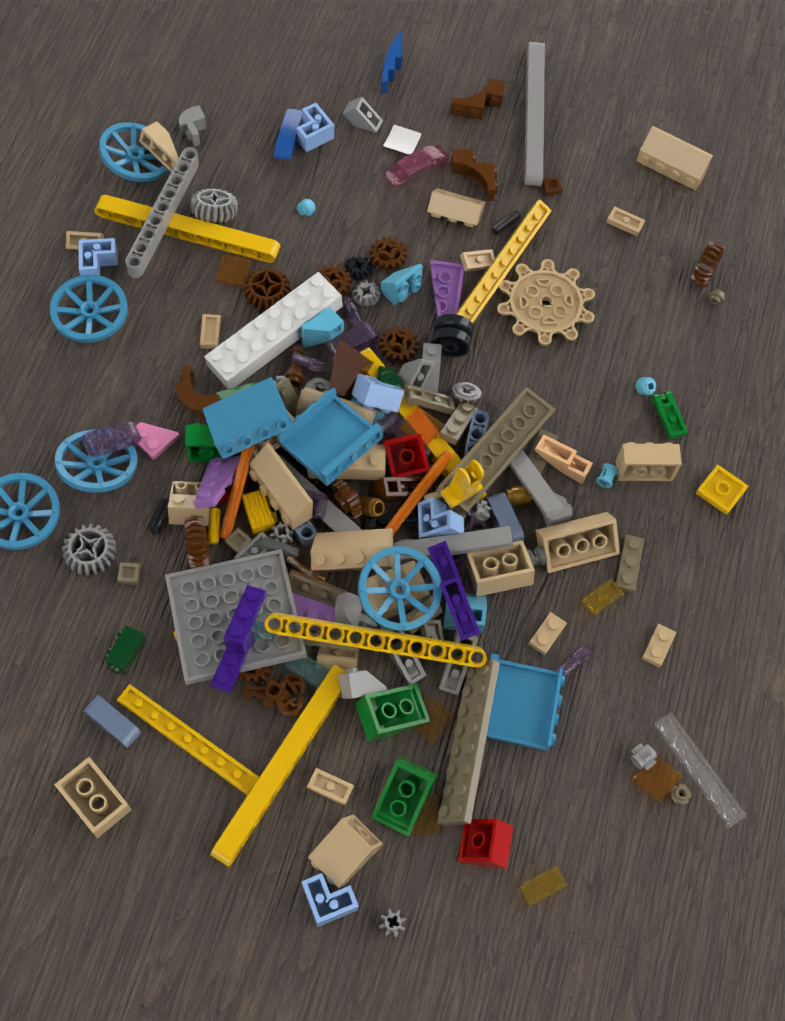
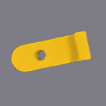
(464, 484)

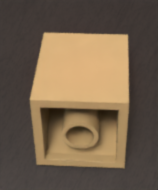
(344, 850)

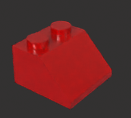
(406, 455)
(486, 843)

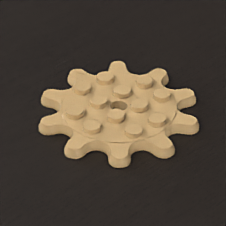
(542, 285)

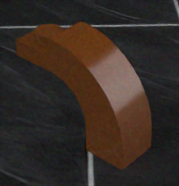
(191, 400)

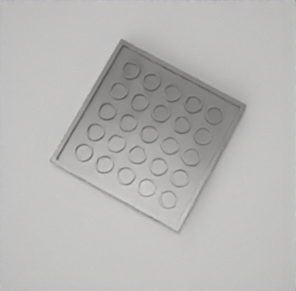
(206, 601)

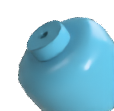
(306, 207)
(646, 386)

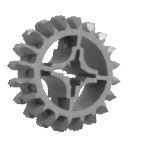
(213, 205)
(77, 559)

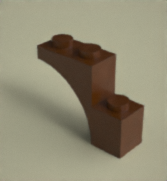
(474, 105)
(483, 173)

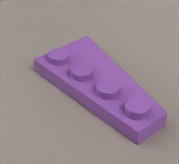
(447, 286)
(216, 479)
(313, 609)

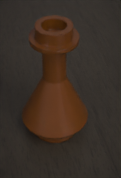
(295, 373)

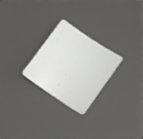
(402, 139)

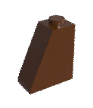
(346, 367)

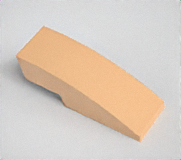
(563, 459)

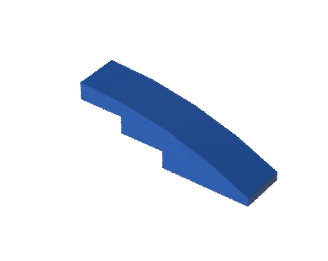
(392, 62)
(288, 135)

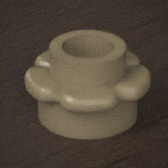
(716, 296)
(680, 799)

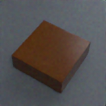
(552, 186)

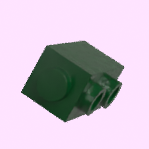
(125, 650)

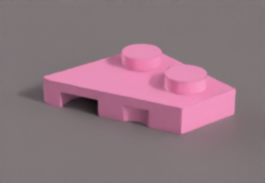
(155, 439)

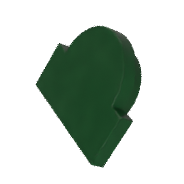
(386, 376)

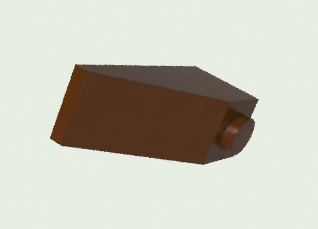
(396, 488)

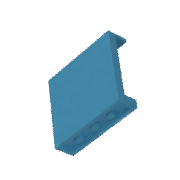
(247, 418)
(329, 437)
(525, 705)

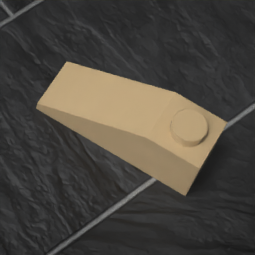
(159, 143)

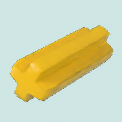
(214, 526)

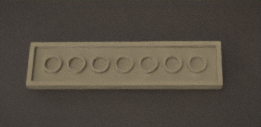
(504, 441)
(468, 745)

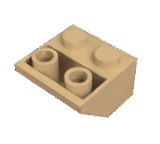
(182, 503)

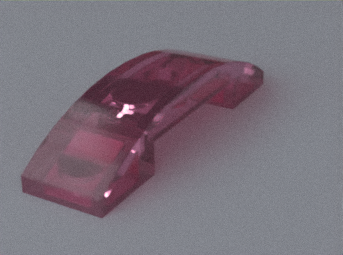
(415, 161)

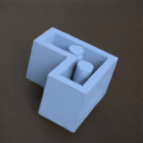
(315, 129)
(96, 253)
(377, 394)
(436, 520)
(328, 906)

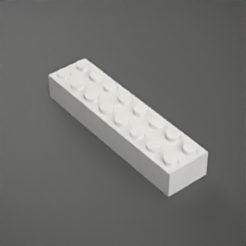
(271, 331)

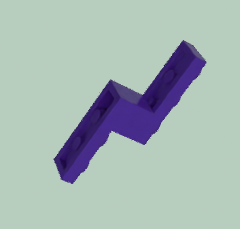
(454, 591)
(238, 639)

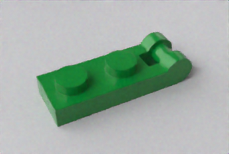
(669, 415)

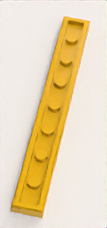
(188, 739)

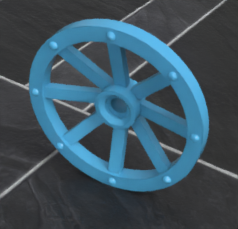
(133, 154)
(89, 309)
(93, 466)
(19, 507)
(404, 587)

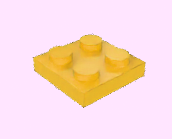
(722, 489)

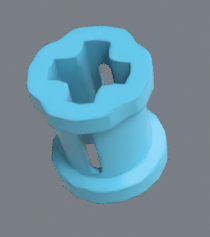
(607, 475)

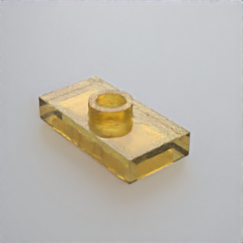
(543, 886)

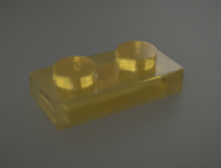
(602, 597)

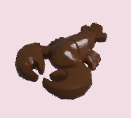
(277, 694)

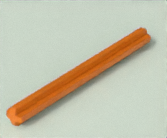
(419, 491)
(236, 492)

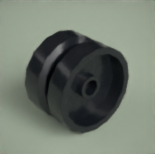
(454, 334)

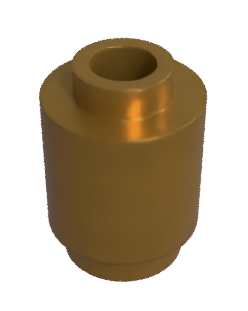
(518, 495)
(371, 506)

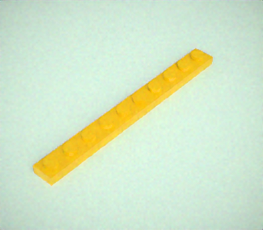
(504, 261)

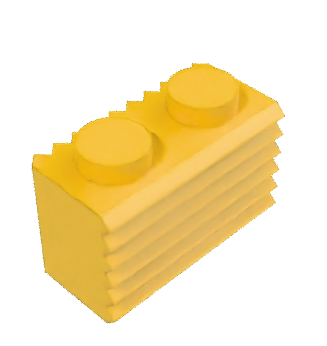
(259, 512)

